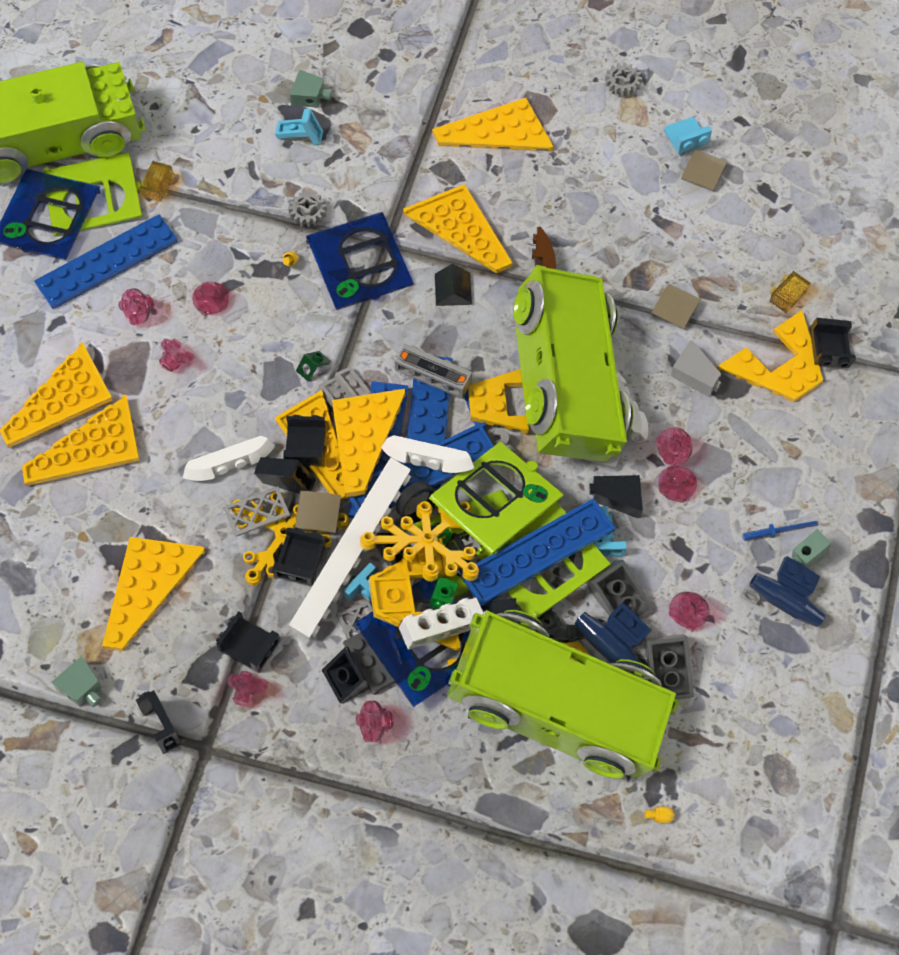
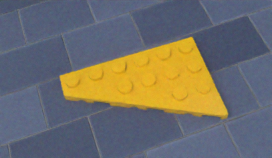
(504, 126)
(461, 223)
(69, 392)
(361, 431)
(97, 445)
(146, 579)

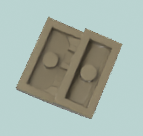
(704, 170)
(676, 306)
(318, 512)

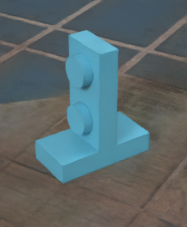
(301, 127)
(607, 546)
(360, 584)

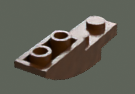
(544, 251)

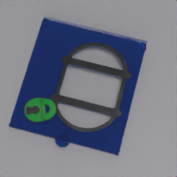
(24, 203)
(335, 271)
(403, 665)

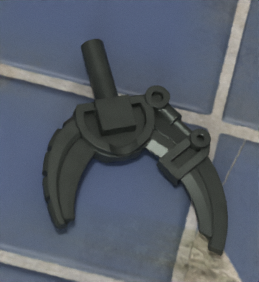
(552, 625)

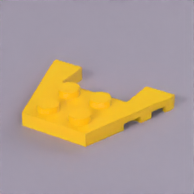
(489, 405)

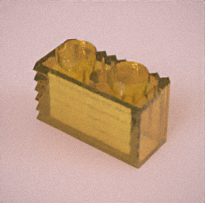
(157, 181)
(789, 292)

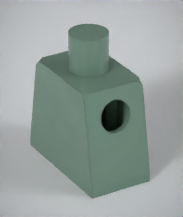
(308, 90)
(811, 549)
(79, 684)

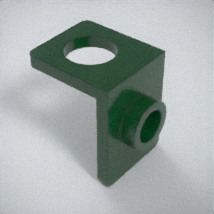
(313, 360)

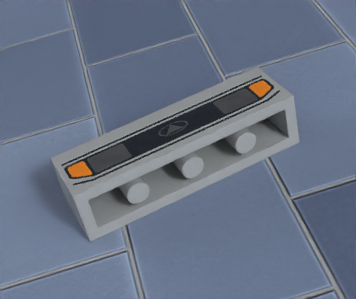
(433, 371)

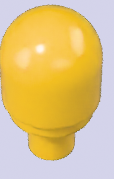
(289, 257)
(660, 814)

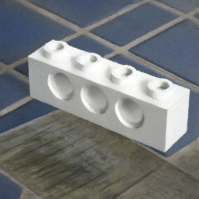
(416, 636)

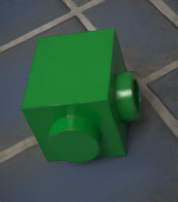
(443, 593)

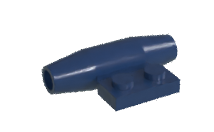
(790, 591)
(618, 635)

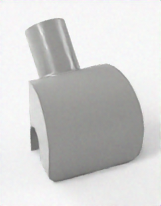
(504, 438)
(750, 595)

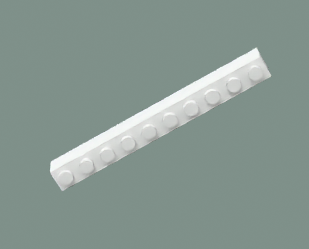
(348, 549)

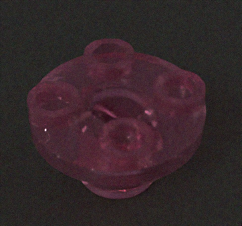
(210, 298)
(136, 306)
(174, 355)
(674, 446)
(677, 483)
(689, 610)
(246, 688)
(374, 721)

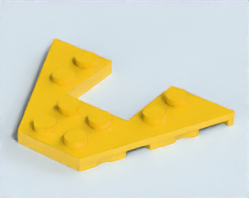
(792, 378)
(393, 594)

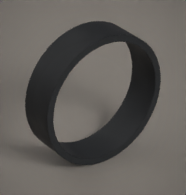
(408, 493)

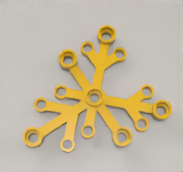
(424, 540)
(266, 557)

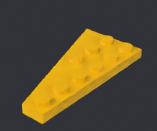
(331, 472)

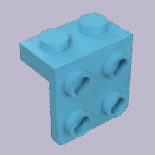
(687, 135)

